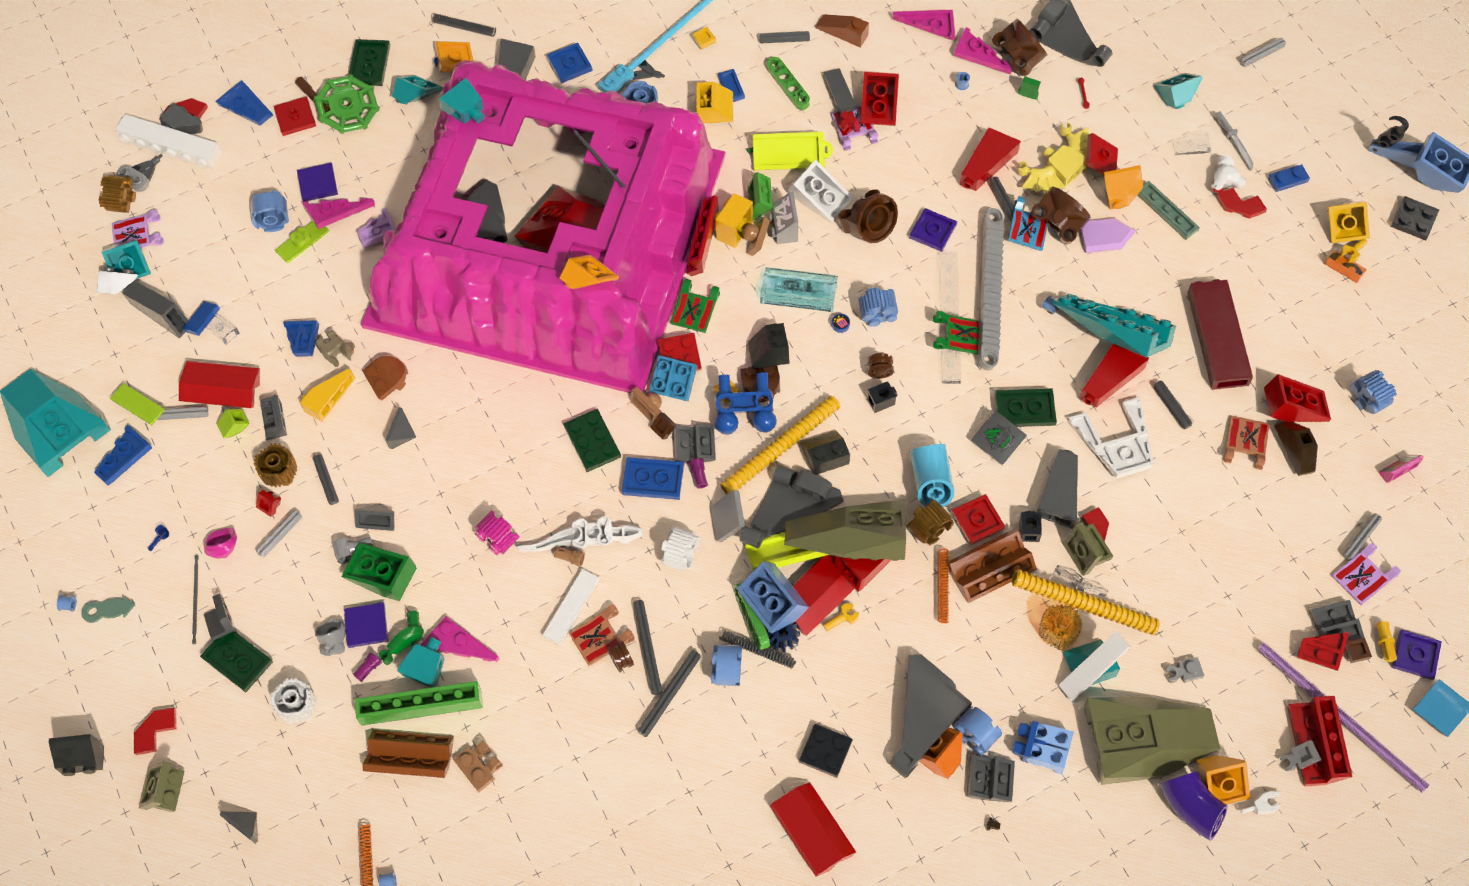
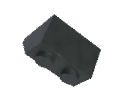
(769, 346)
(826, 452)
(76, 754)

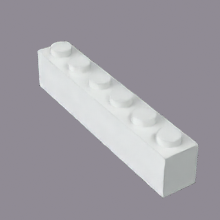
(168, 141)

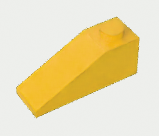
(324, 397)

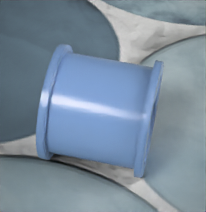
(962, 81)
(1048, 304)
(66, 603)
(388, 879)

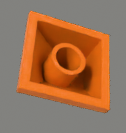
(944, 754)

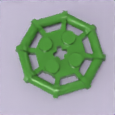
(350, 112)

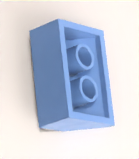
(772, 597)

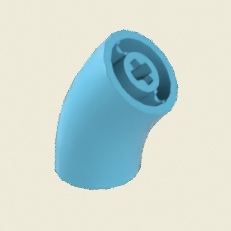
(932, 474)

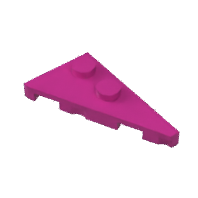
(934, 21)
(977, 51)
(335, 210)
(459, 642)

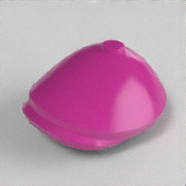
(220, 543)

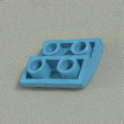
(673, 378)
(1442, 708)

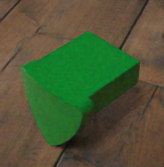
(1029, 88)

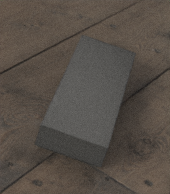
(839, 90)

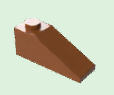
(845, 28)

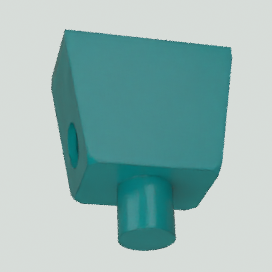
(463, 103)
(423, 664)

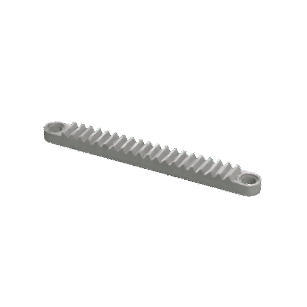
(990, 289)

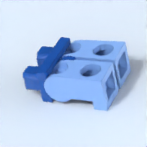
(1045, 746)

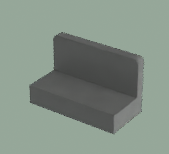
(219, 619)

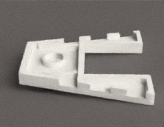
(1122, 455)

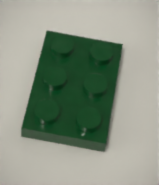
(370, 61)
(1027, 406)
(592, 440)
(236, 660)

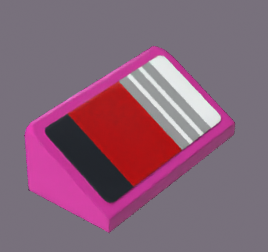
(1400, 467)

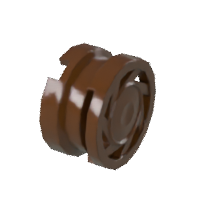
(880, 365)
(620, 656)

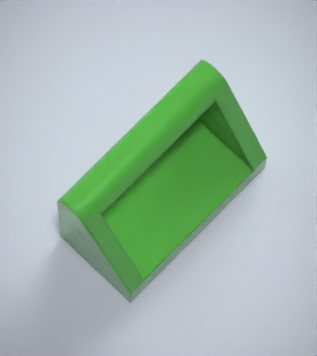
(760, 194)

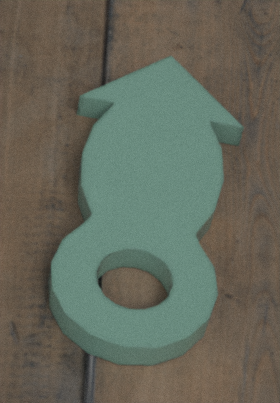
(108, 609)

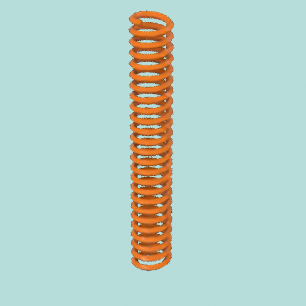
(943, 581)
(367, 847)

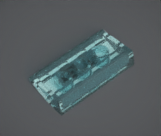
(799, 289)

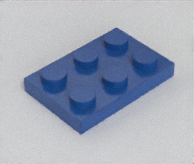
(653, 478)

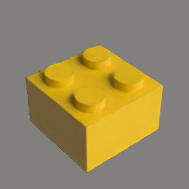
(732, 219)

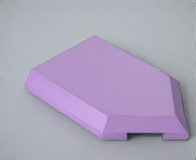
(1105, 235)

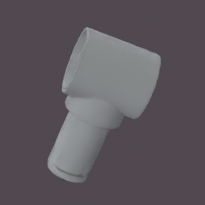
(345, 548)

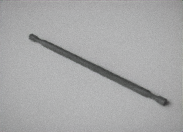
(599, 159)
(194, 631)

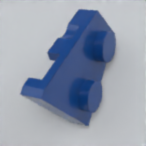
(302, 336)

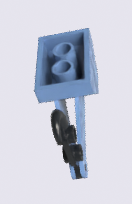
(1435, 161)

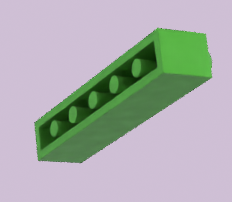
(418, 703)

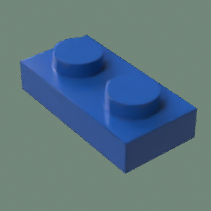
(1288, 178)

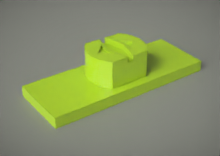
(300, 241)
(137, 404)

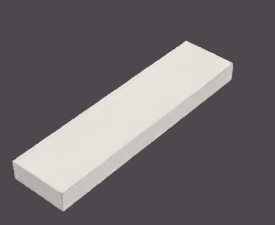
(571, 607)
(1094, 666)

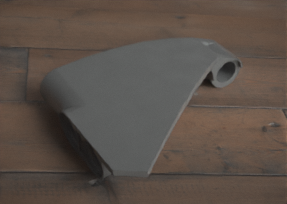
(1064, 32)
(494, 220)
(790, 498)
(929, 710)

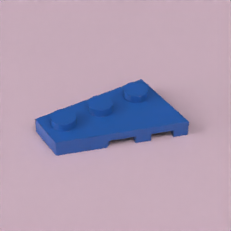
(245, 104)
(124, 455)

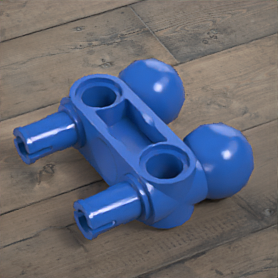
(744, 402)

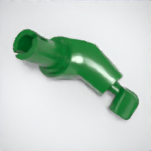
(404, 638)

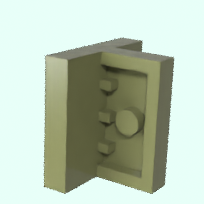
(1087, 548)
(161, 787)

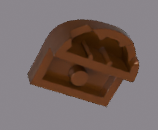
(749, 380)

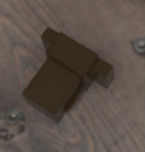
(992, 824)

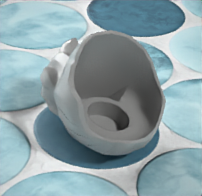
(331, 637)

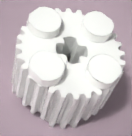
(680, 549)
(291, 710)

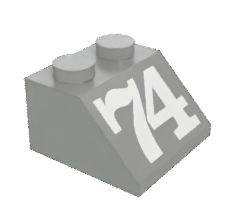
(784, 219)

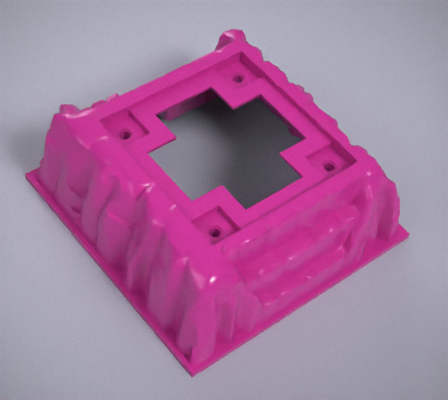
(510, 298)

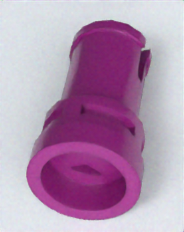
(697, 468)
(367, 666)

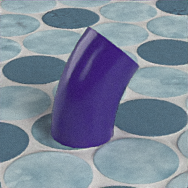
(1195, 804)

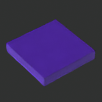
(317, 182)
(933, 229)
(366, 625)
(1417, 654)

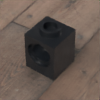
(878, 403)
(1030, 534)

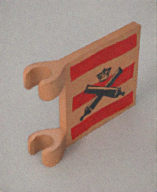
(1248, 438)
(597, 635)

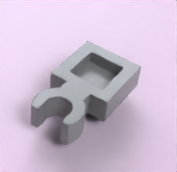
(1187, 670)
(1303, 755)

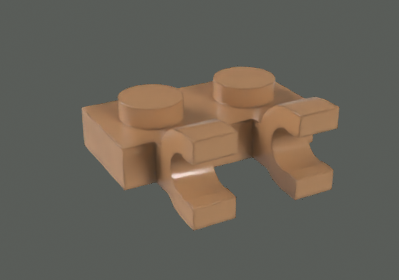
(474, 769)

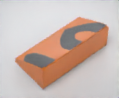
(1340, 264)

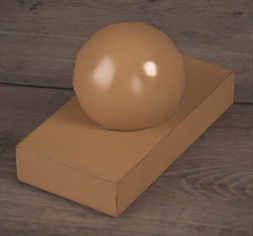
(755, 235)
(647, 404)

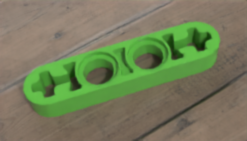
(791, 81)
(754, 623)

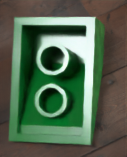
(380, 571)

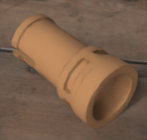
(574, 557)

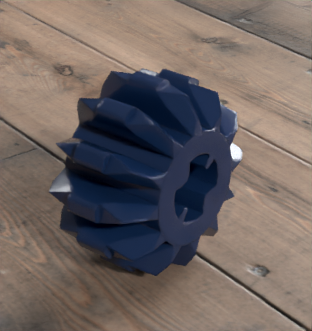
(786, 641)

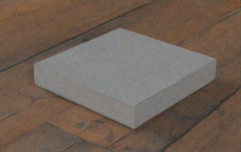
(727, 516)

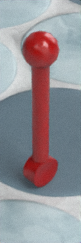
(1086, 105)

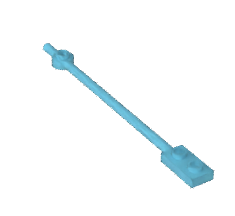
(623, 74)

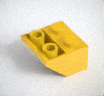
(714, 103)

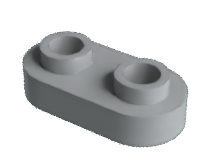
(130, 172)

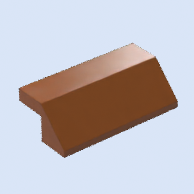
(990, 565)
(408, 753)

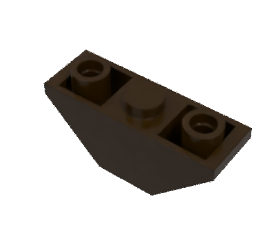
(1299, 446)

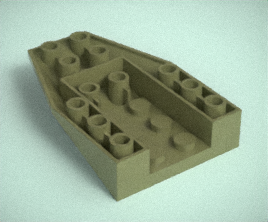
(853, 531)
(1148, 736)

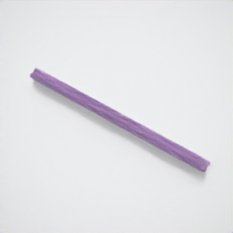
(1346, 720)

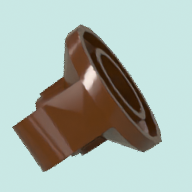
(1021, 47)
(1061, 213)
(870, 217)

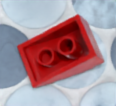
(879, 98)
(1295, 401)

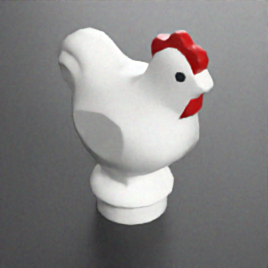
(1227, 175)

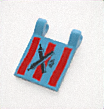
(1025, 230)

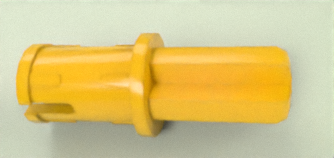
(1386, 641)

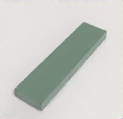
(1168, 211)

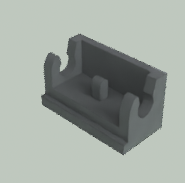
(273, 417)

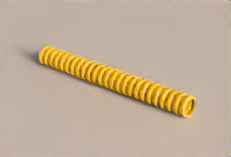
(780, 445)
(1085, 602)

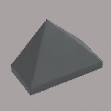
(400, 430)
(375, 517)
(244, 822)

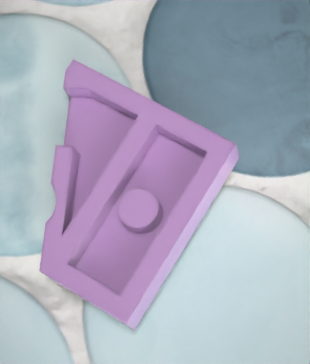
(375, 229)

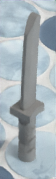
(1232, 134)

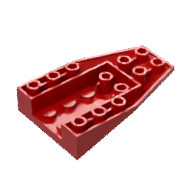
(562, 207)

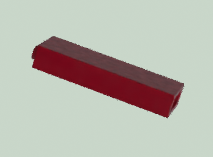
(1219, 334)

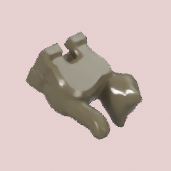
(334, 347)

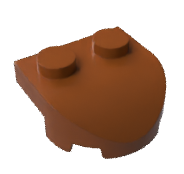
(386, 375)

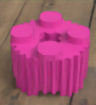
(496, 533)

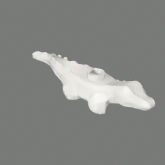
(587, 534)

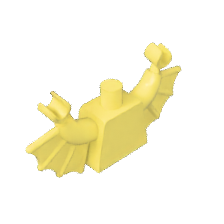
(1062, 165)

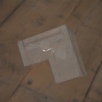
(1070, 578)

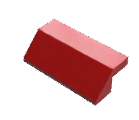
(702, 236)
(219, 384)
(822, 590)
(1322, 725)
(812, 829)

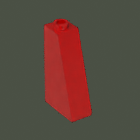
(988, 158)
(1112, 374)
(860, 571)

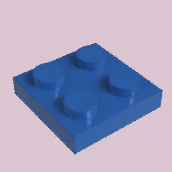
(569, 62)

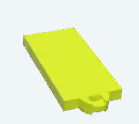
(789, 150)
(775, 552)

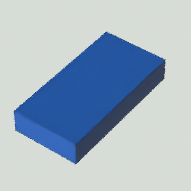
(730, 81)
(201, 318)

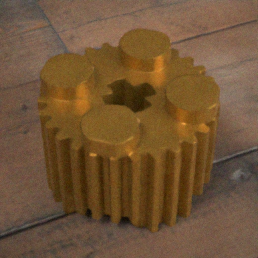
(117, 193)
(276, 465)
(930, 522)

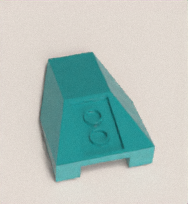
(1120, 326)
(48, 419)

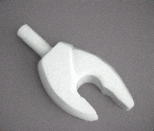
(1260, 804)

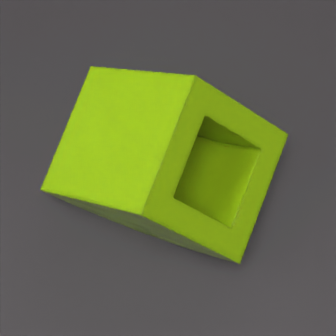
(232, 422)

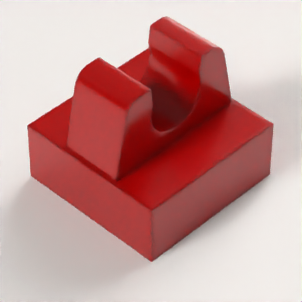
(849, 123)
(267, 502)

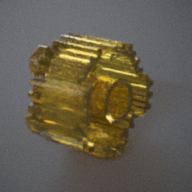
(1050, 626)

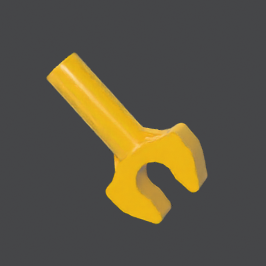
(1353, 251)
(842, 617)

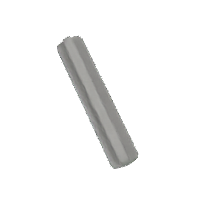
(1263, 52)
(185, 412)
(279, 533)
(1362, 536)

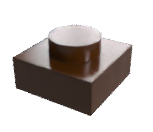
(663, 426)
(1358, 650)

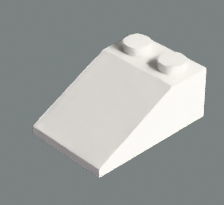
(820, 192)

